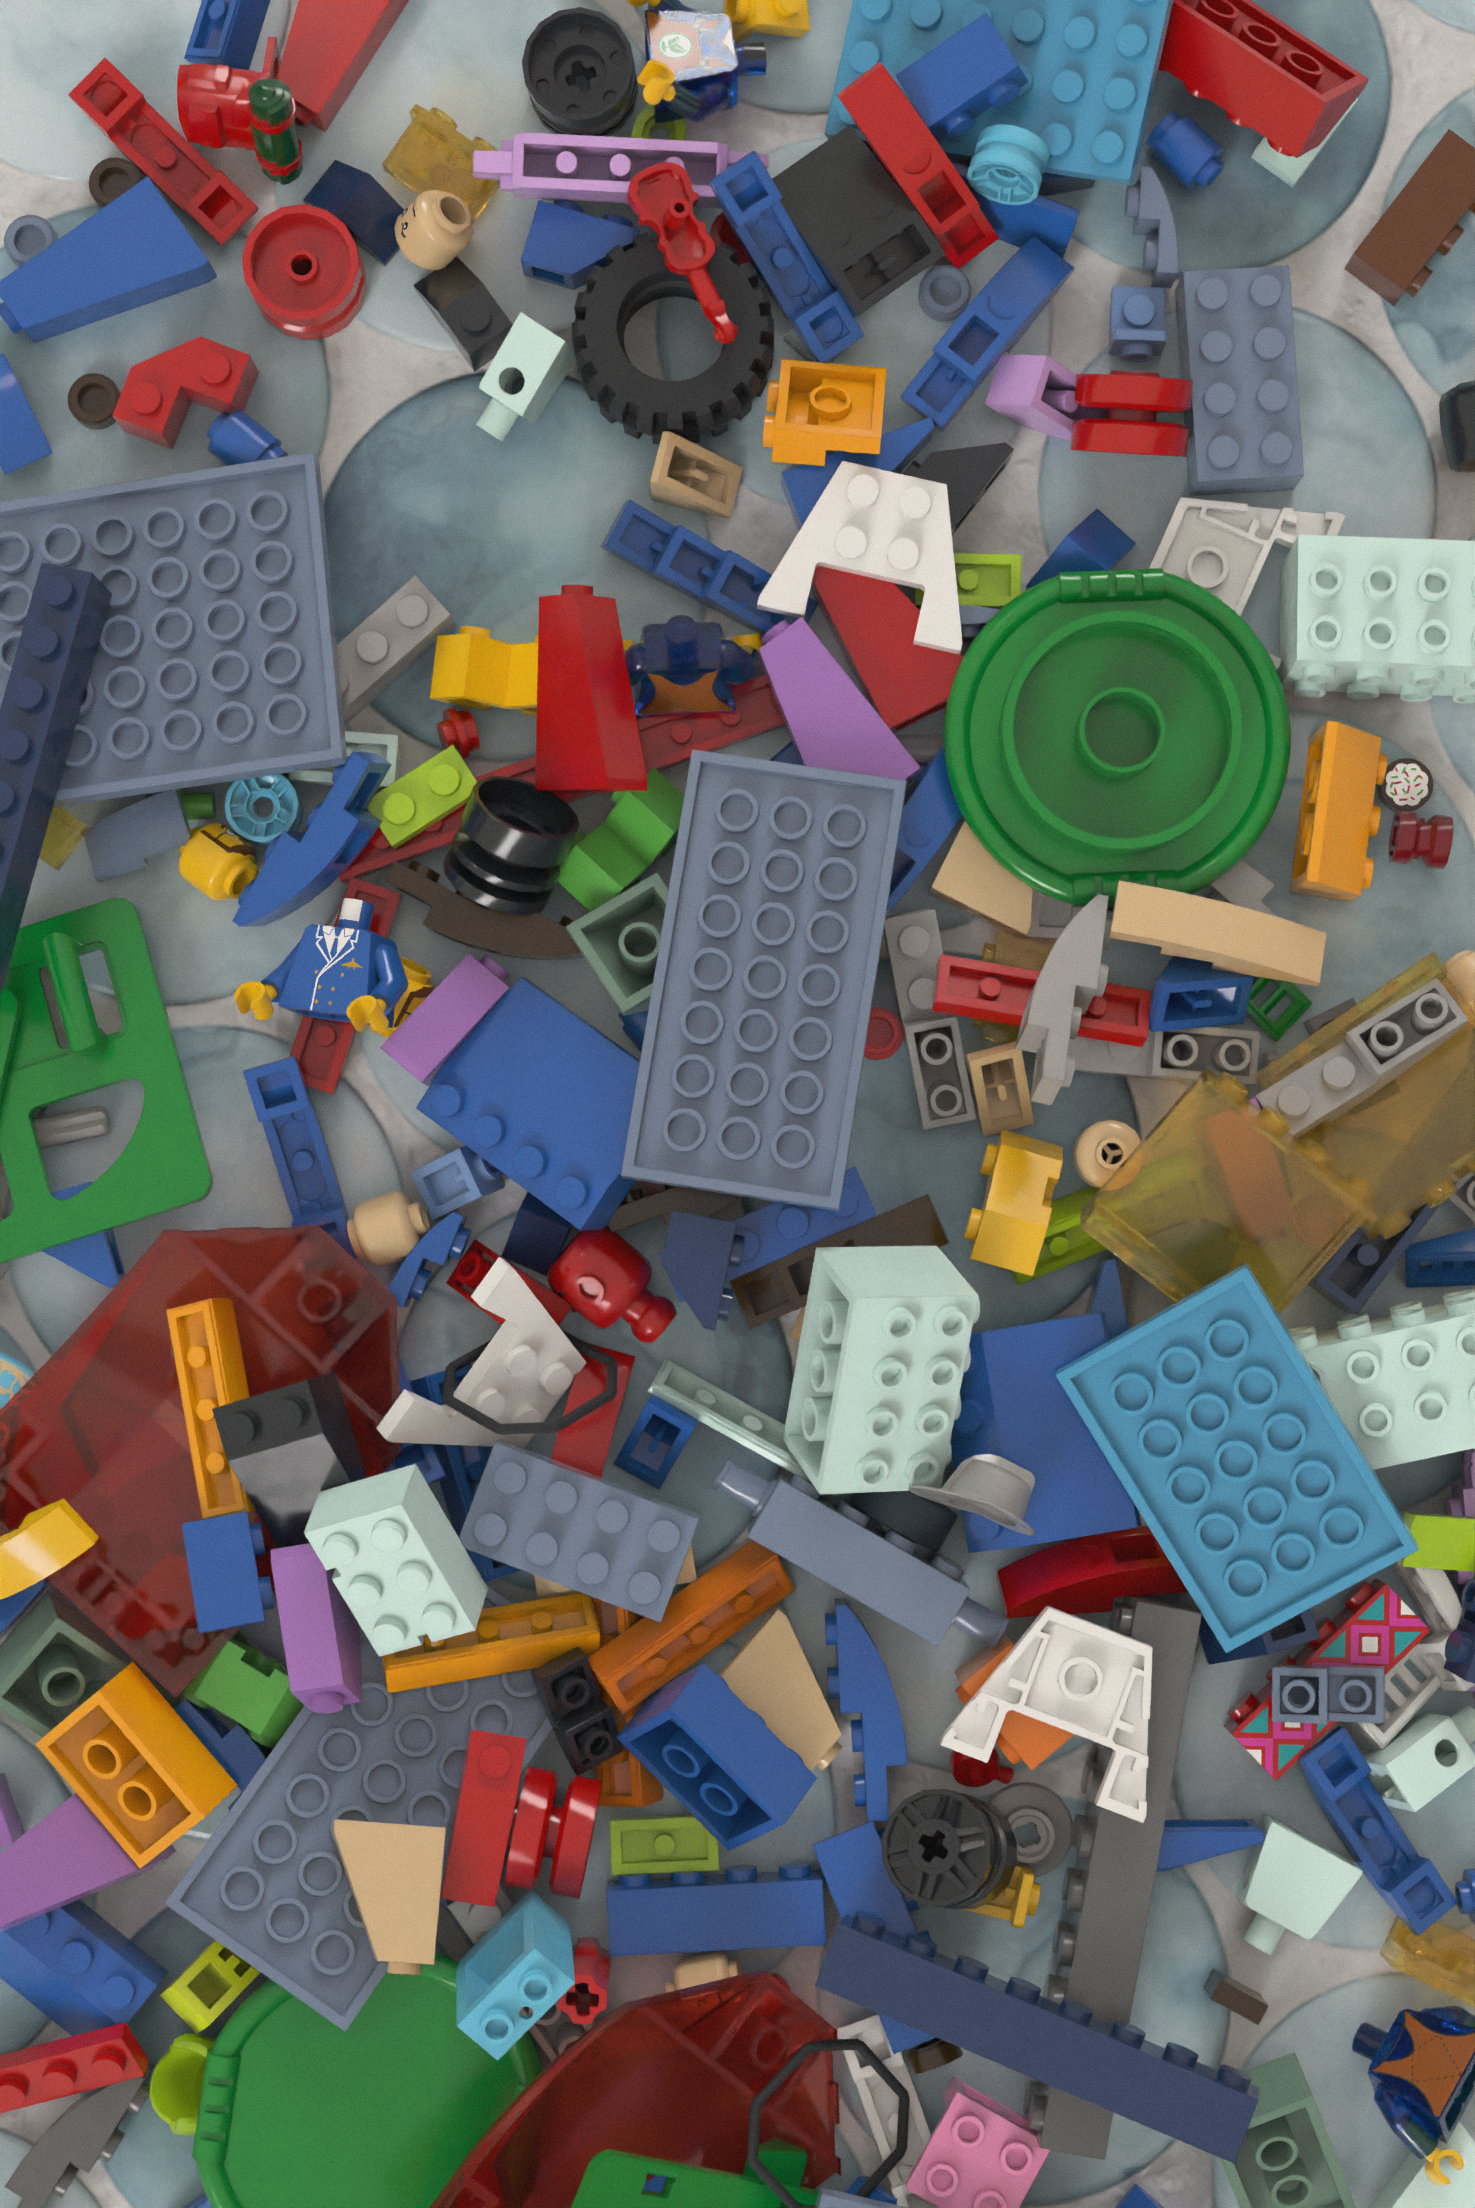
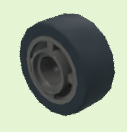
(908, 1515)

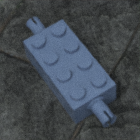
(858, 1558)

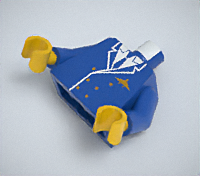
(334, 975)

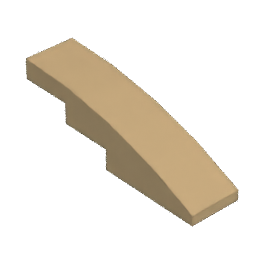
(1218, 933)

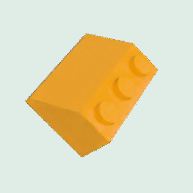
(1337, 813)
(136, 1765)

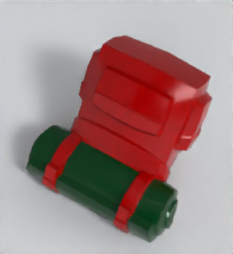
(243, 110)

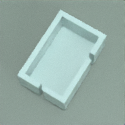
(396, 1560)

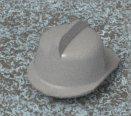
(987, 1488)

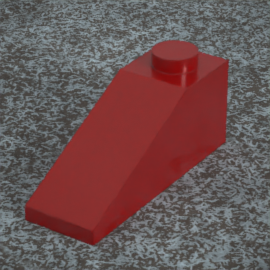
(482, 1817)

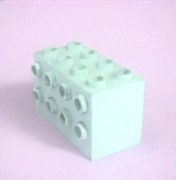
(1378, 617)
(880, 1368)
(1401, 1377)

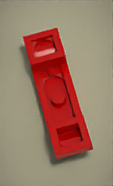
(162, 153)
(589, 1438)

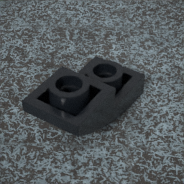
(576, 1711)

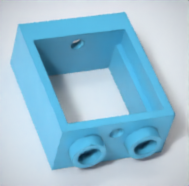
(514, 1966)

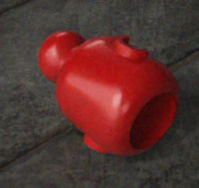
(607, 1282)

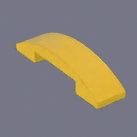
(42, 1546)

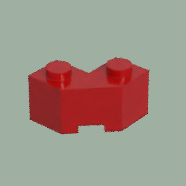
(164, 386)

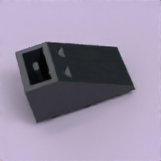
(856, 221)

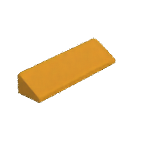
(210, 1376)
(504, 1642)

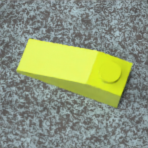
(208, 1986)

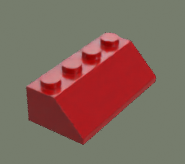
(1259, 71)

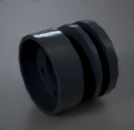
(575, 45)
(510, 845)
(978, 1843)

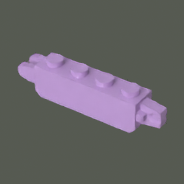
(598, 166)

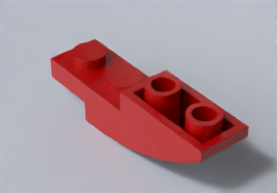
(918, 164)
(1088, 1574)

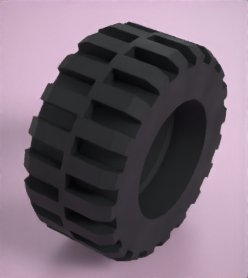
(657, 405)

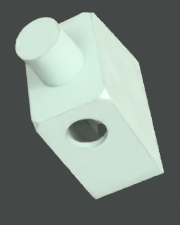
(529, 354)
(1423, 1759)
(1291, 1884)

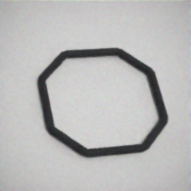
(539, 1427)
(785, 2072)

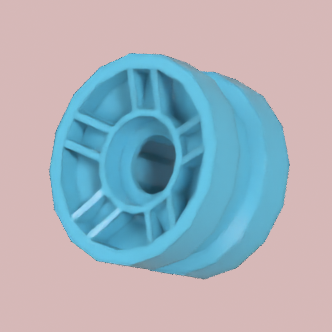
(1008, 164)
(243, 814)

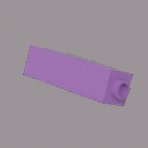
(826, 711)
(61, 1863)

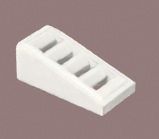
(1379, 1736)

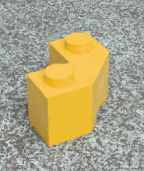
(485, 672)
(1016, 1202)

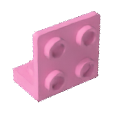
(977, 2154)

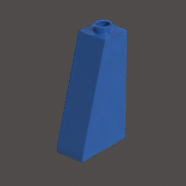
(104, 267)

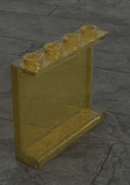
(1414, 1131)
(1224, 1191)

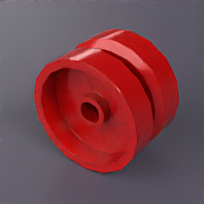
(325, 254)
(1131, 413)
(552, 1832)

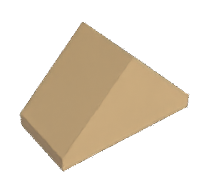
(694, 477)
(999, 1088)

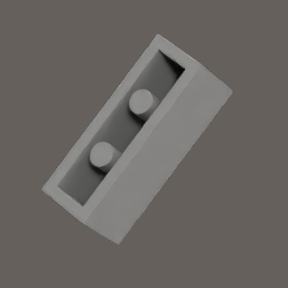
(389, 644)

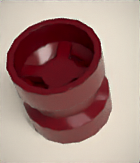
(1415, 838)

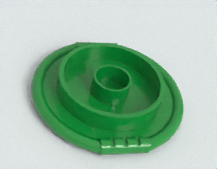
(1116, 735)
(354, 2115)

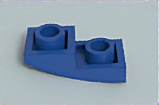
(20, 432)
(438, 1245)

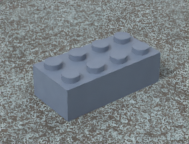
(1244, 377)
(578, 1530)

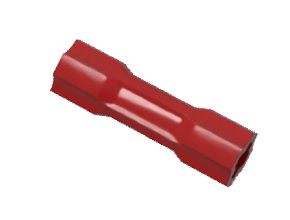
(590, 1989)

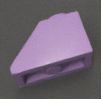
(1037, 394)

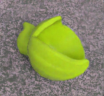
(178, 2082)

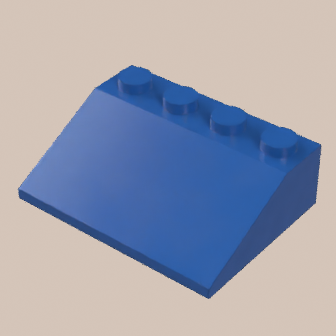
(542, 1103)
(1023, 1414)

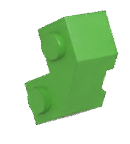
(624, 844)
(247, 1689)

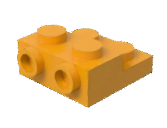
(823, 410)

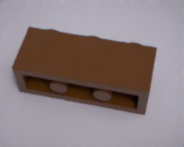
(1418, 222)

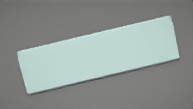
(724, 1414)

